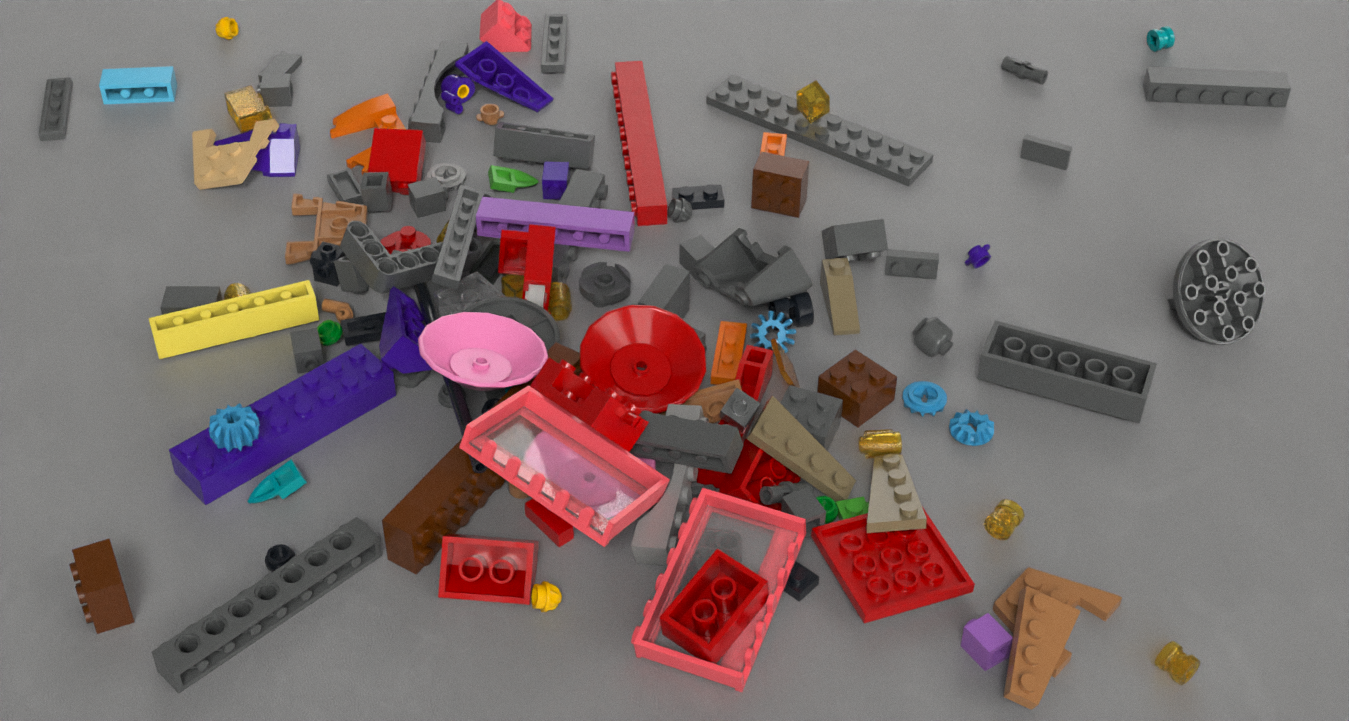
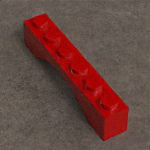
(754, 375)

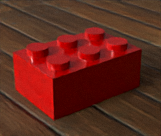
(714, 607)

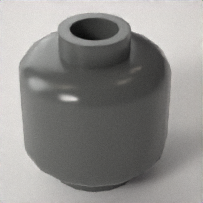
(933, 337)

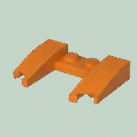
(375, 112)

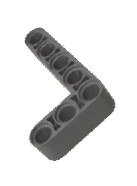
(400, 269)

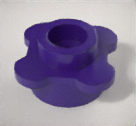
(978, 256)

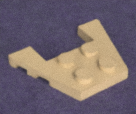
(227, 163)

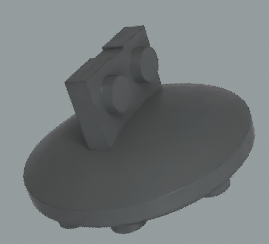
(1218, 291)

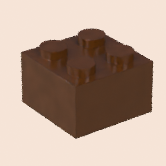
(780, 184)
(860, 384)
(100, 586)

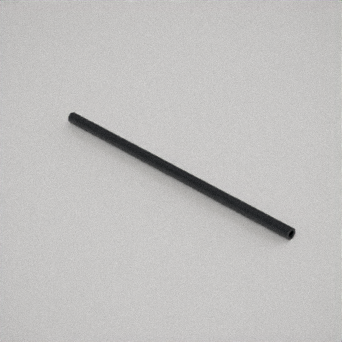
(454, 389)

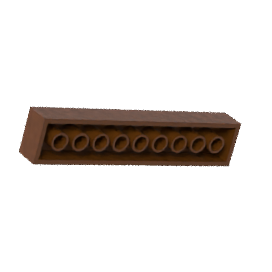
(446, 496)

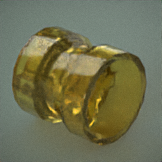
(1000, 522)
(1177, 662)

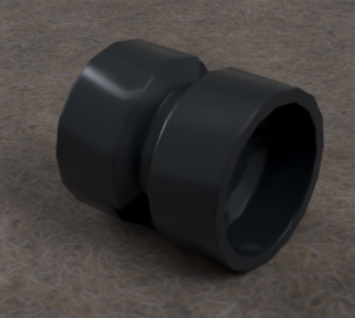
(799, 307)

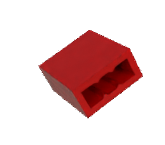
(399, 154)

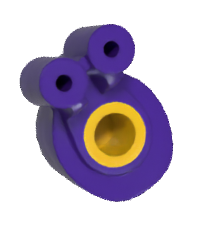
(456, 91)

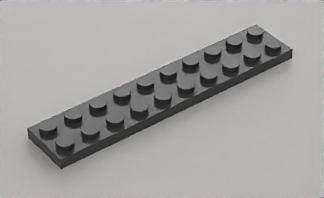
(828, 133)

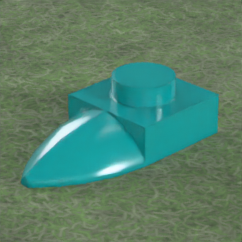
(280, 482)

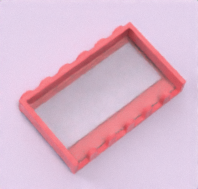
(564, 464)
(750, 534)

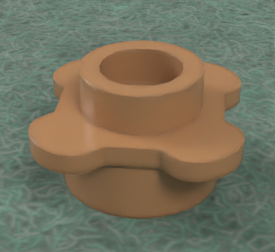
(490, 114)

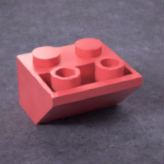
(505, 28)

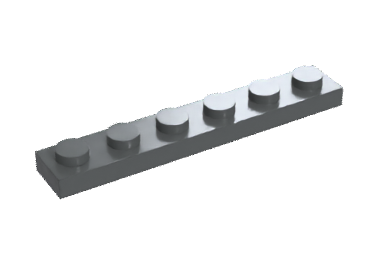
(457, 238)

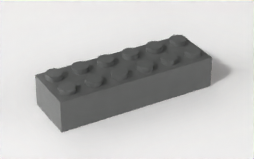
(1066, 371)

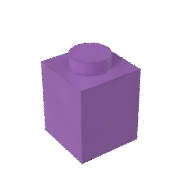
(986, 641)

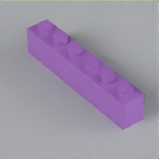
(573, 224)

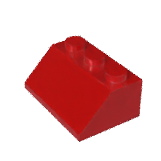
(752, 472)
(488, 568)

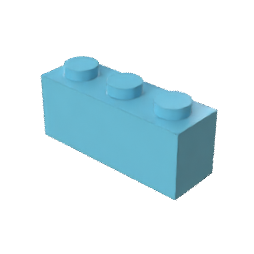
(138, 85)

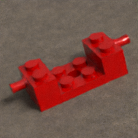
(590, 404)

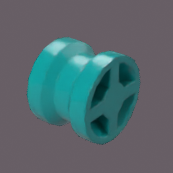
(1160, 38)

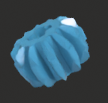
(764, 332)
(234, 427)

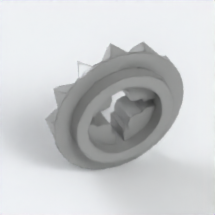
(455, 173)

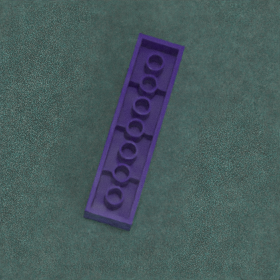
(288, 423)

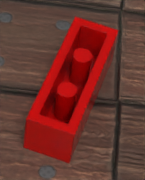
(549, 523)

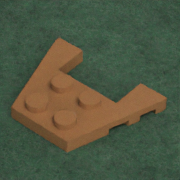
(330, 224)
(1069, 592)

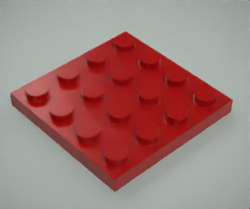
(892, 568)

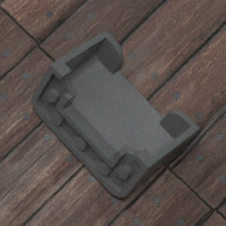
(749, 273)

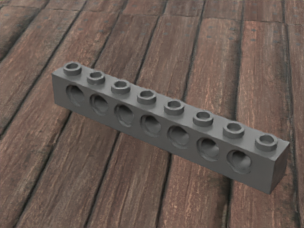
(266, 604)

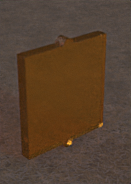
(785, 365)

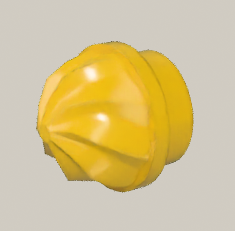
(226, 28)
(545, 596)

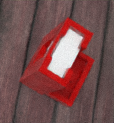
(532, 257)

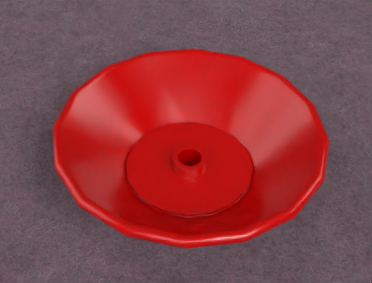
(649, 340)

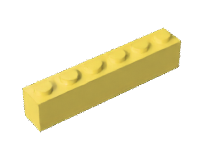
(234, 319)

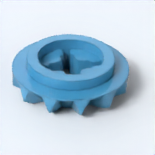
(935, 397)
(965, 434)

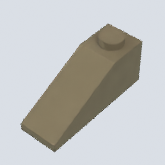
(839, 296)

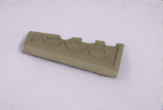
(798, 450)
(893, 497)

